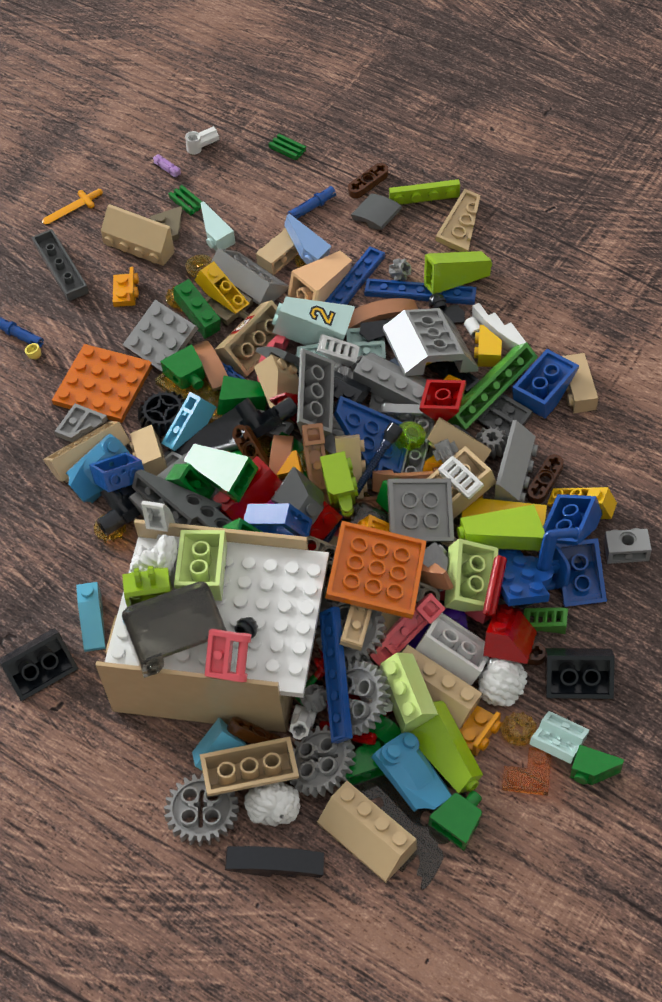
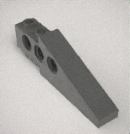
(184, 504)

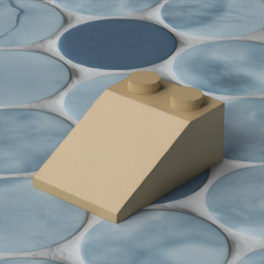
(277, 377)

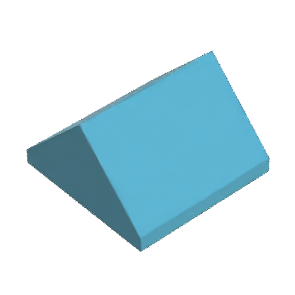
(216, 739)

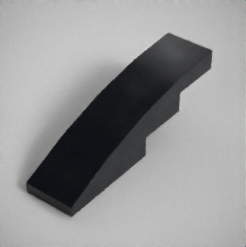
(274, 860)

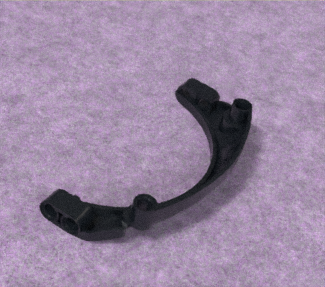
(214, 434)

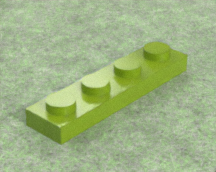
(425, 192)

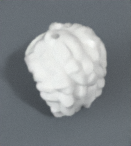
(161, 556)
(502, 682)
(272, 804)

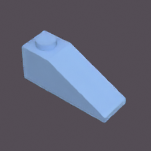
(307, 243)

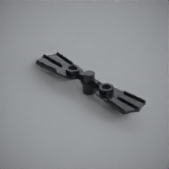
(373, 330)

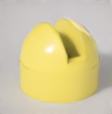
(33, 351)

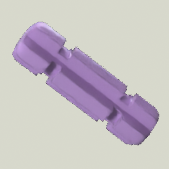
(166, 165)

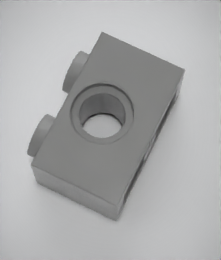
(637, 550)

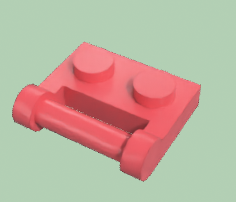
(220, 655)

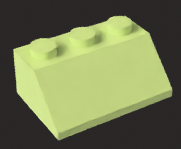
(202, 559)
(470, 574)
(408, 691)

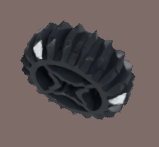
(153, 407)

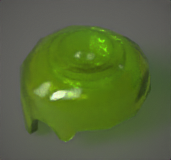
(412, 436)

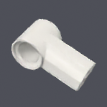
(196, 140)
(302, 722)

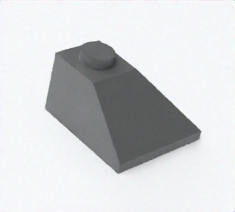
(301, 494)

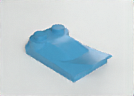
(80, 474)
(411, 773)

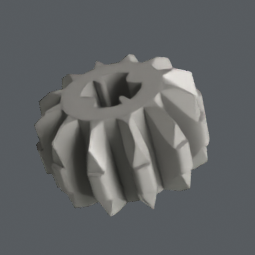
(493, 439)

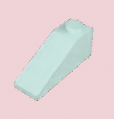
(217, 231)

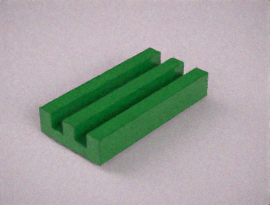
(289, 146)
(189, 199)

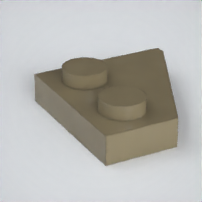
(170, 218)

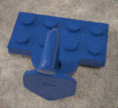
(530, 577)

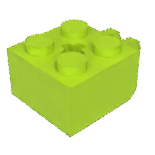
(340, 482)
(145, 584)

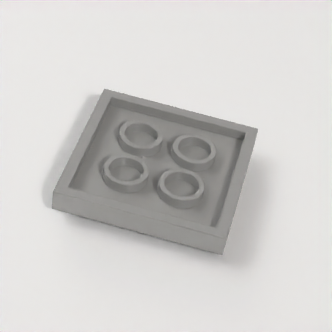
(159, 334)
(421, 509)

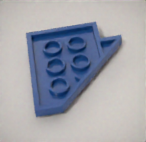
(370, 425)

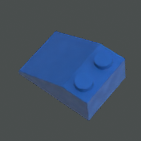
(544, 383)
(573, 512)
(586, 574)

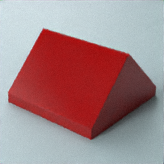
(442, 398)

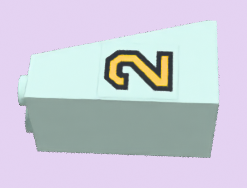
(308, 319)

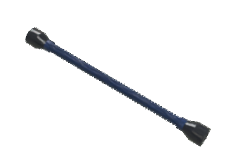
(391, 435)

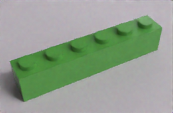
(493, 384)

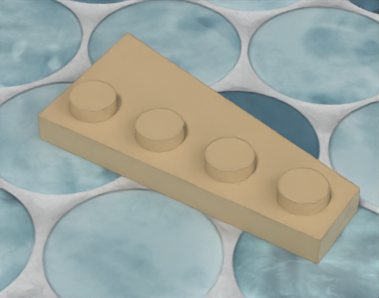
(459, 224)

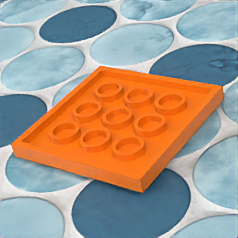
(103, 382)
(376, 570)

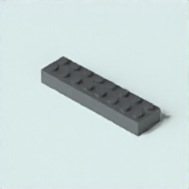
(60, 265)

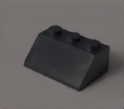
(349, 389)
(38, 664)
(579, 673)

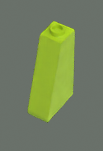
(454, 269)
(504, 529)
(448, 751)

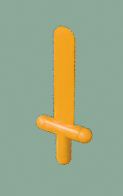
(84, 199)

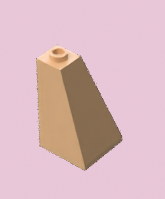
(319, 278)

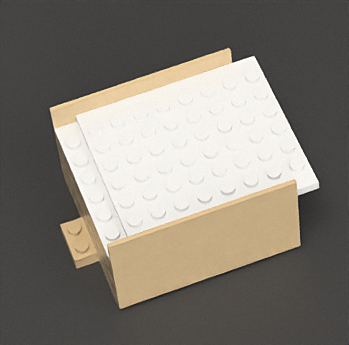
(264, 579)

